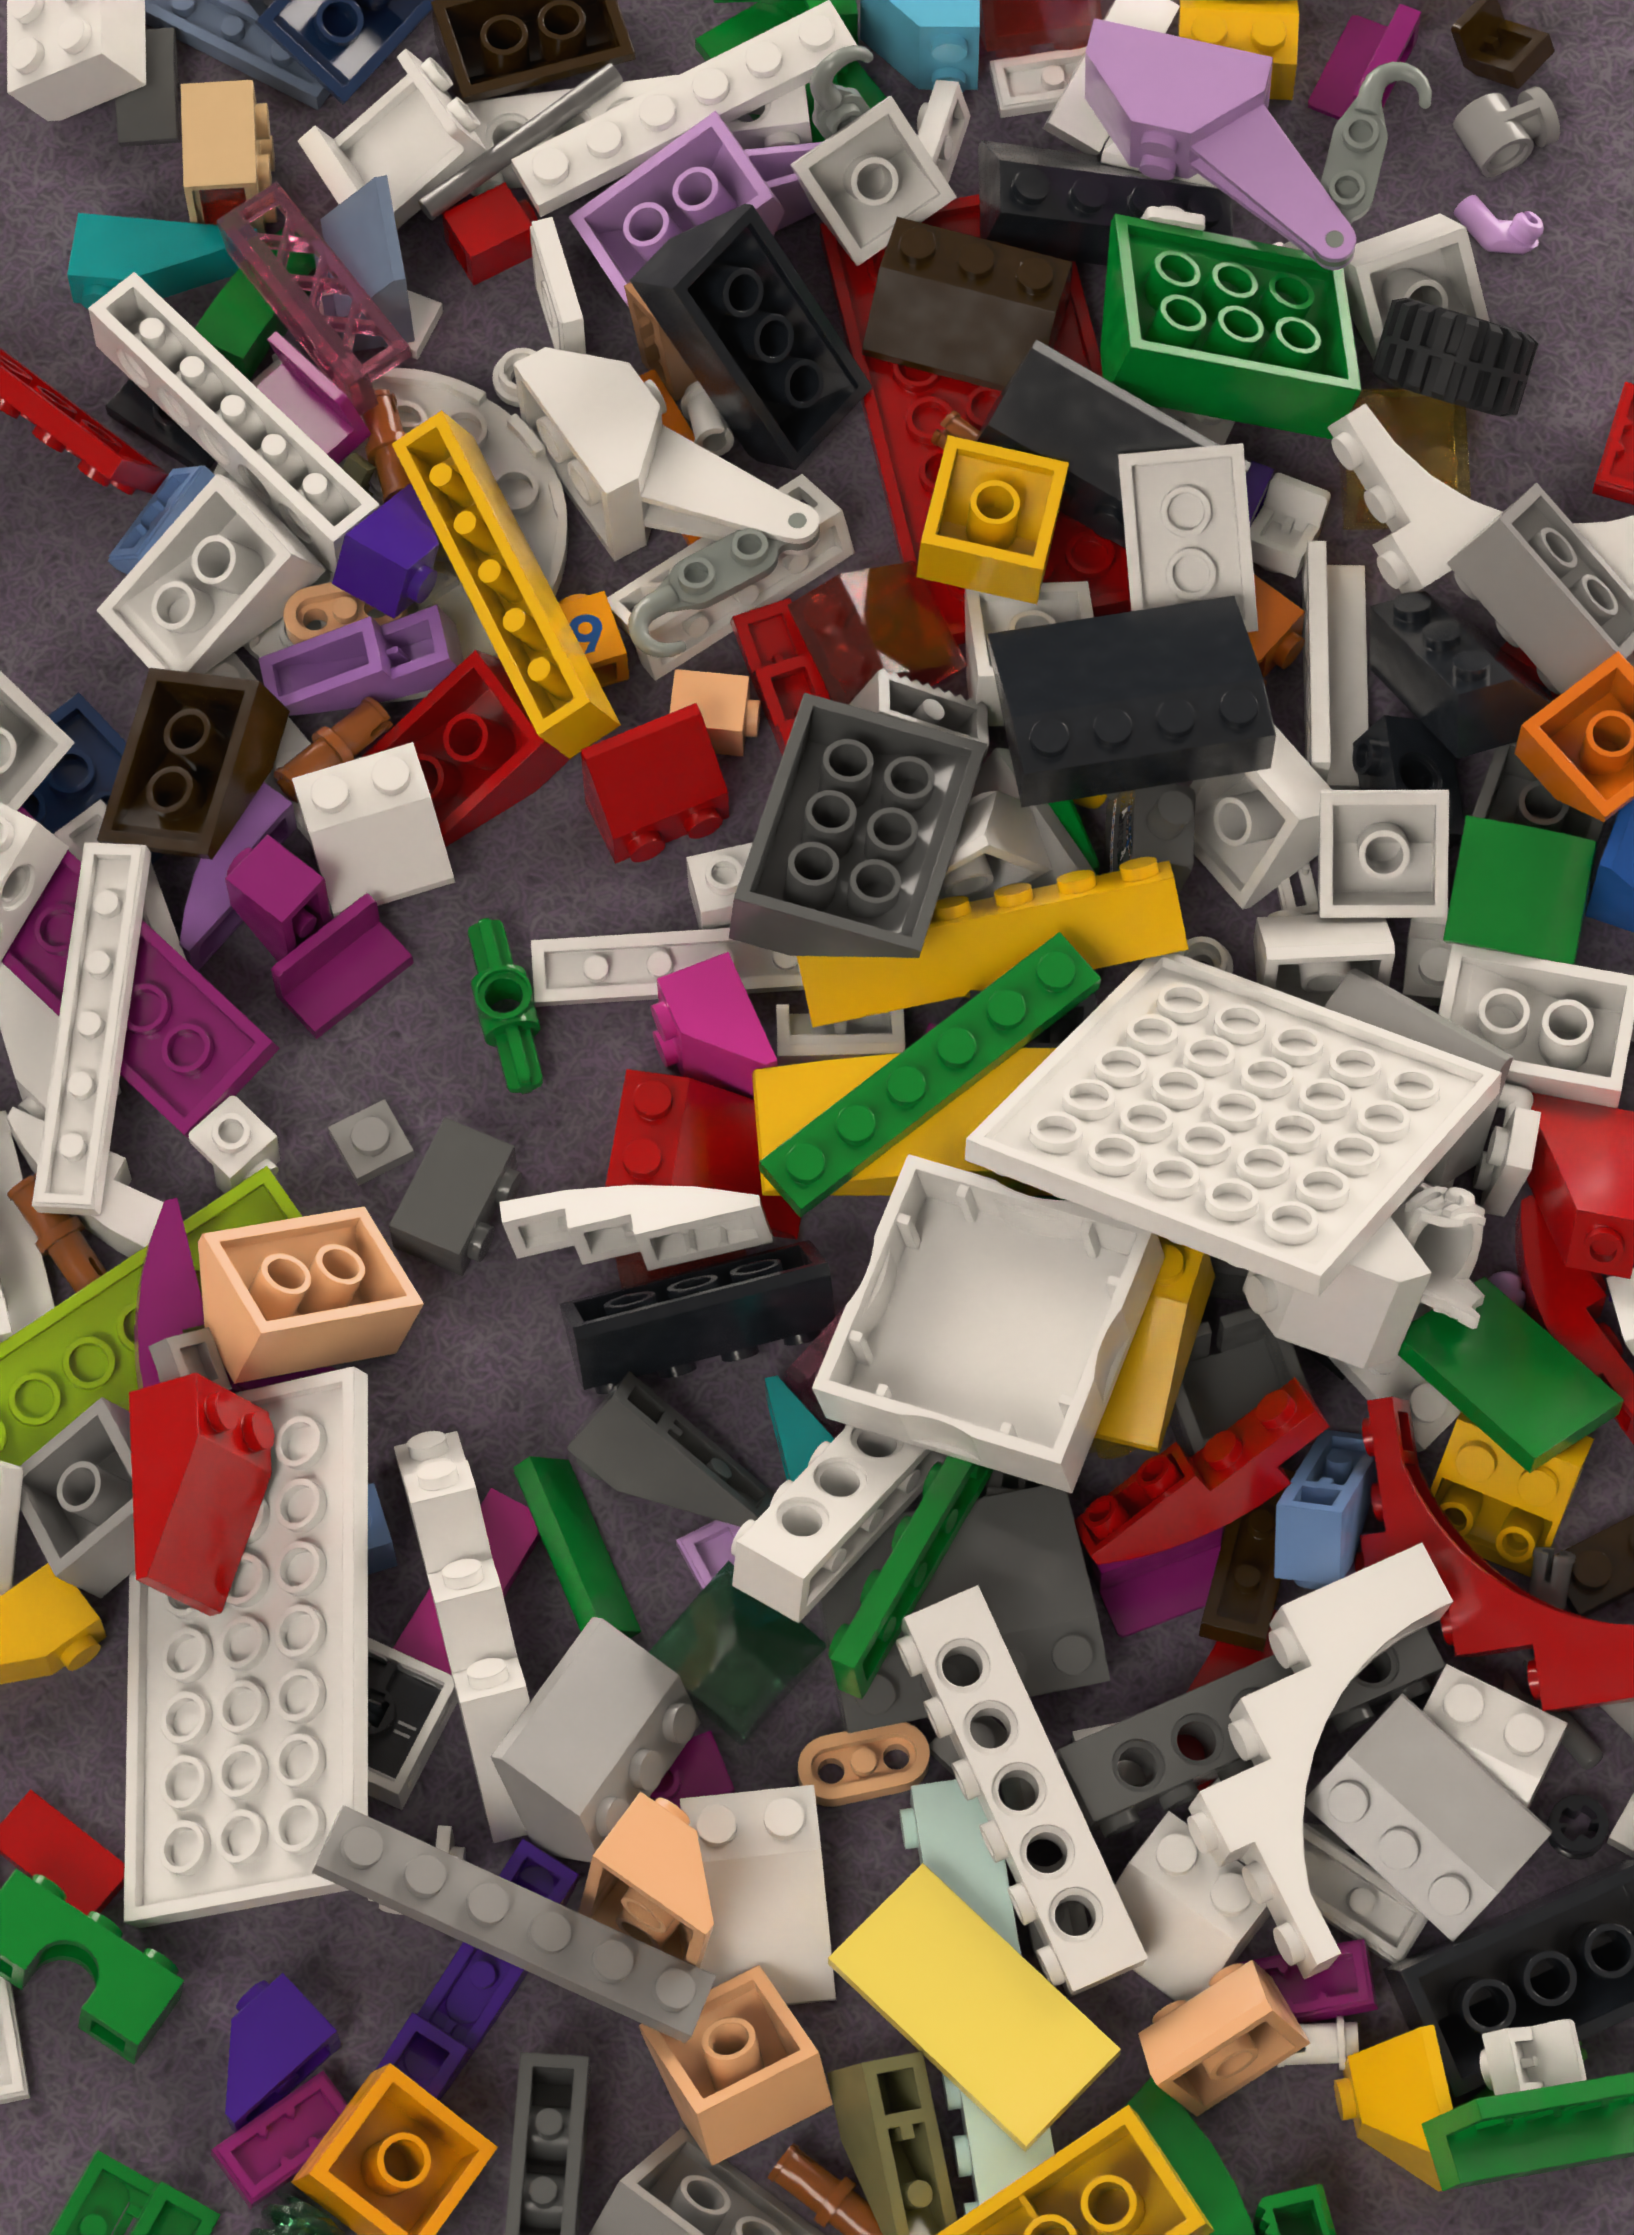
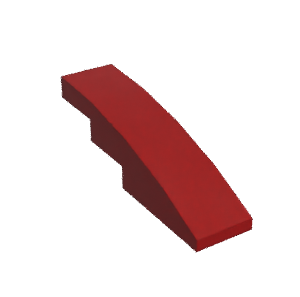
(777, 664)

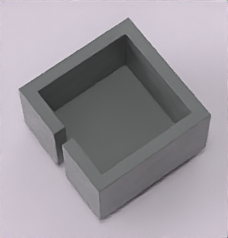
(1230, 1383)

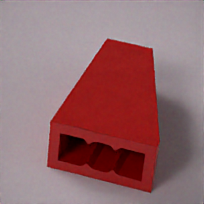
(1586, 1182)

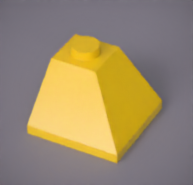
(1392, 2093)

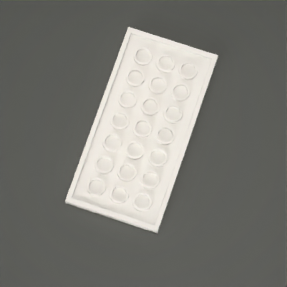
(259, 1715)

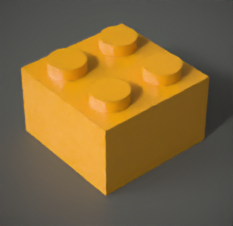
(394, 2159)

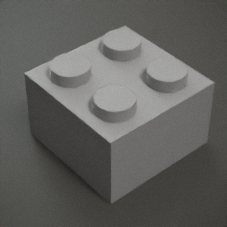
(82, 1499)

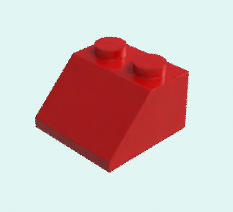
(655, 785)

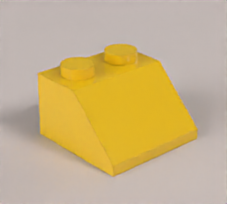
(1249, 26)
(991, 519)

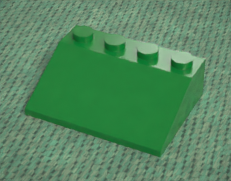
(1227, 328)

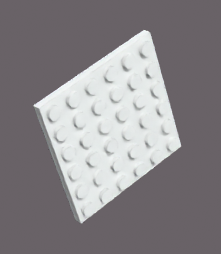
(1235, 1120)

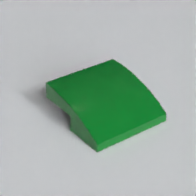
(1520, 890)
(105, 2192)

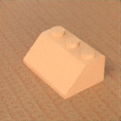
(303, 1294)
(652, 1881)

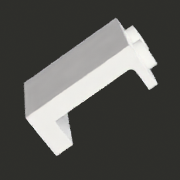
(408, 134)

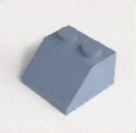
(367, 243)

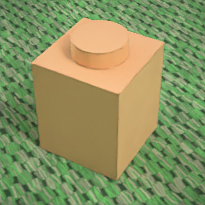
(723, 704)

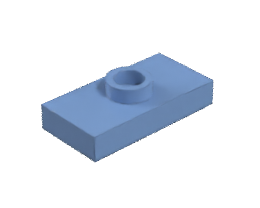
(159, 514)

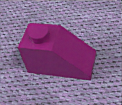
(277, 896)

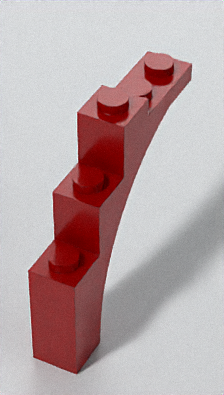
(1576, 1657)

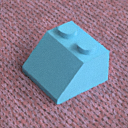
(925, 39)

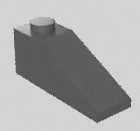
(660, 1456)

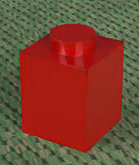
(489, 232)

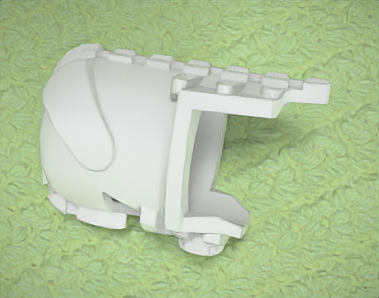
(1447, 1235)

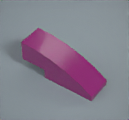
(167, 1291)

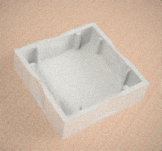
(989, 1324)

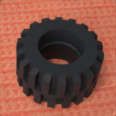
(1454, 357)

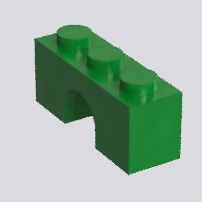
(131, 1986)

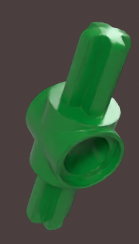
(510, 1031)

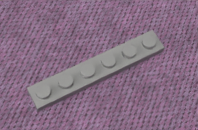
(514, 1924)

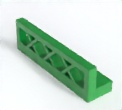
(1533, 2131)

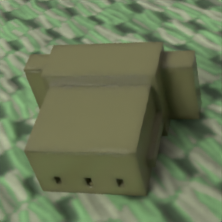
(359, 470)

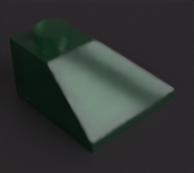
(737, 1655)

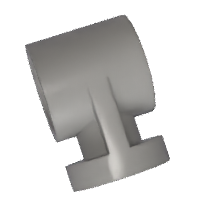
(1502, 135)

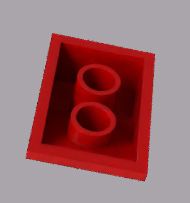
(474, 746)
(694, 1136)
(195, 1486)

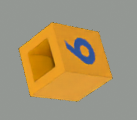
(597, 635)

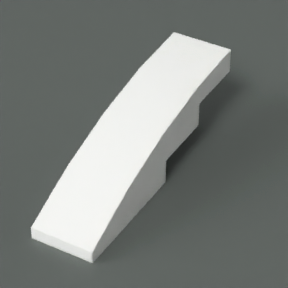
(659, 1221)

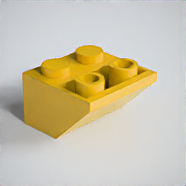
(1498, 1502)

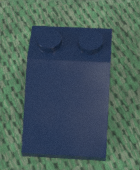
(342, 39)

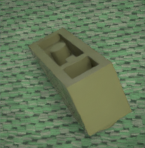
(894, 2143)

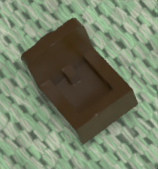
(1499, 47)

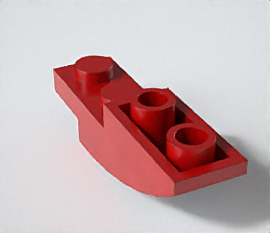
(1567, 1304)
(1187, 1497)

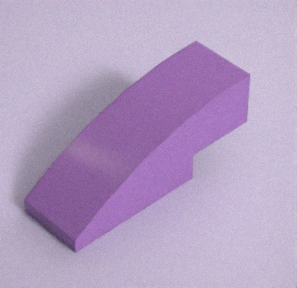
(364, 661)
(208, 911)

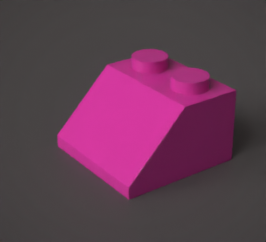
(710, 1026)

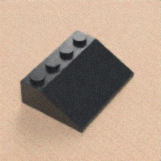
(1131, 701)

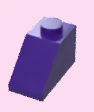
(390, 556)
(273, 2048)

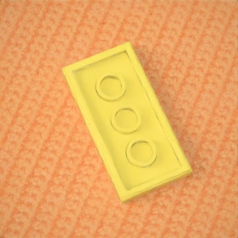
(974, 2007)

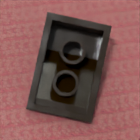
(192, 762)

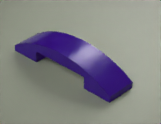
(472, 1988)

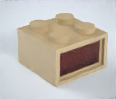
(225, 150)

